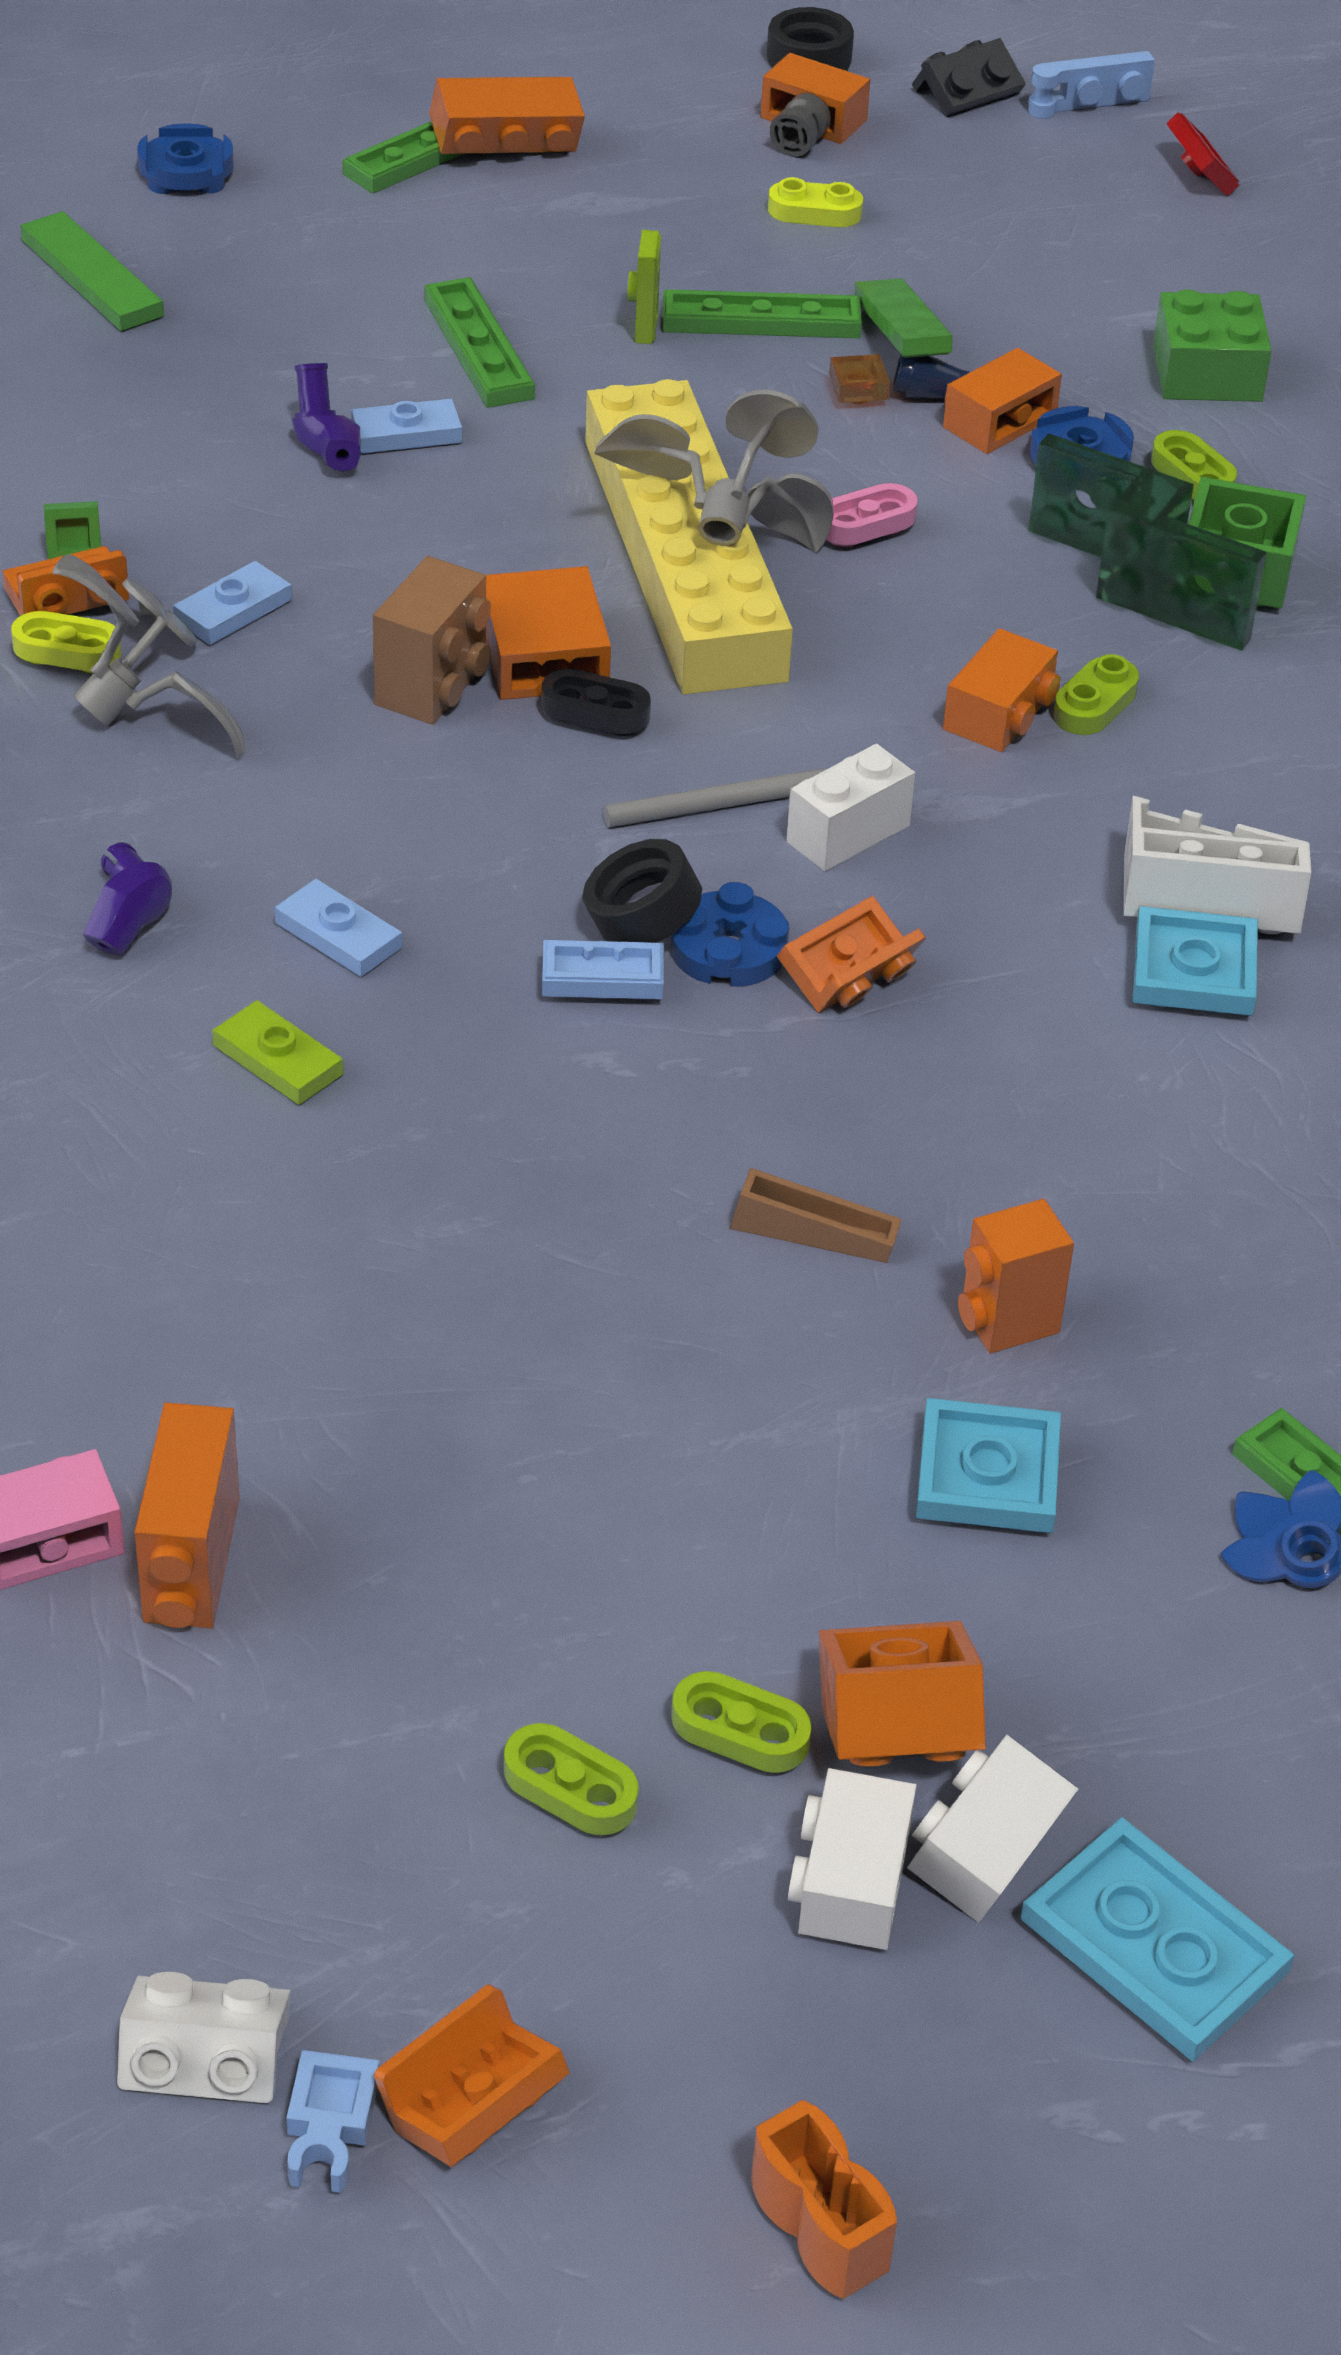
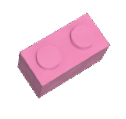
(57, 1518)

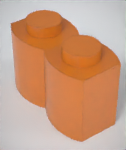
(823, 2199)

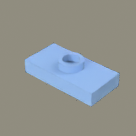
(408, 425)
(233, 602)
(338, 927)
(603, 969)

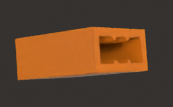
(543, 625)
(187, 1515)

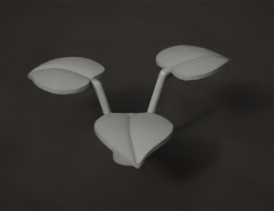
(766, 419)
(114, 684)

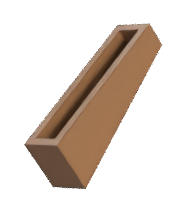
(812, 1218)

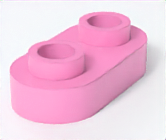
(872, 514)

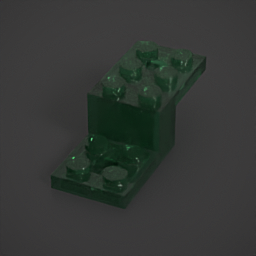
(1146, 541)

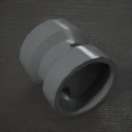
(800, 124)

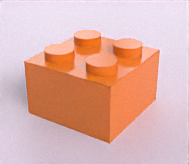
(902, 1692)

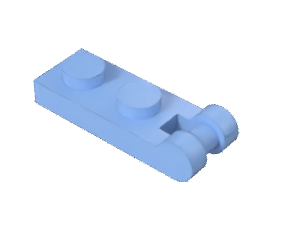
(1091, 83)

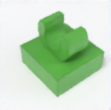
(71, 527)

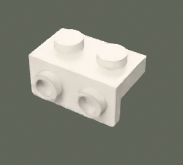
(202, 2037)

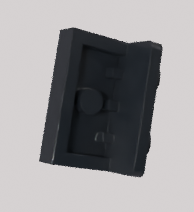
(970, 76)

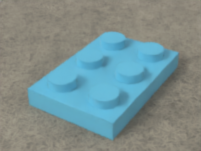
(1157, 1938)

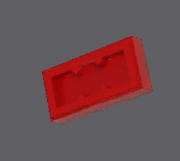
(1201, 155)

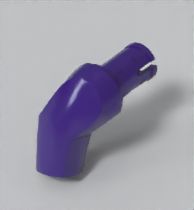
(318, 426)
(128, 901)

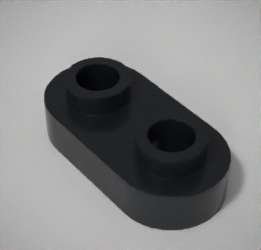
(596, 701)

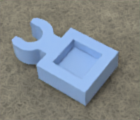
(327, 2109)

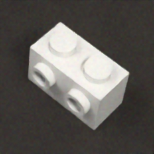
(850, 807)
(991, 1827)
(854, 1859)

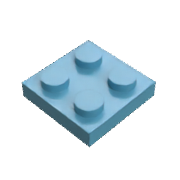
(1195, 960)
(989, 1465)

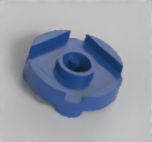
(185, 159)
(1074, 424)
(734, 910)

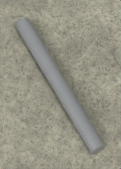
(703, 799)

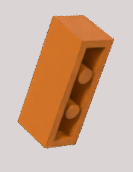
(506, 115)

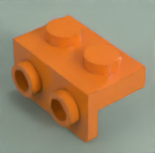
(38, 589)
(848, 954)
(467, 2077)

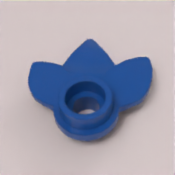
(1283, 1531)

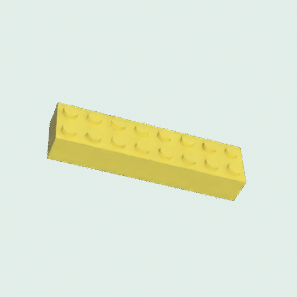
(706, 599)

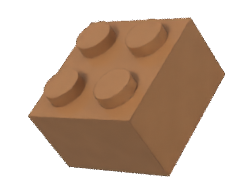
(430, 640)

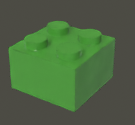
(1211, 346)
(1256, 518)

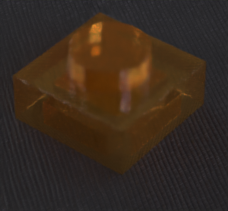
(859, 378)

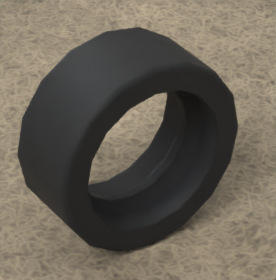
(811, 34)
(631, 871)

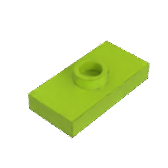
(644, 286)
(278, 1052)

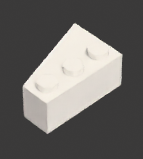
(1213, 870)

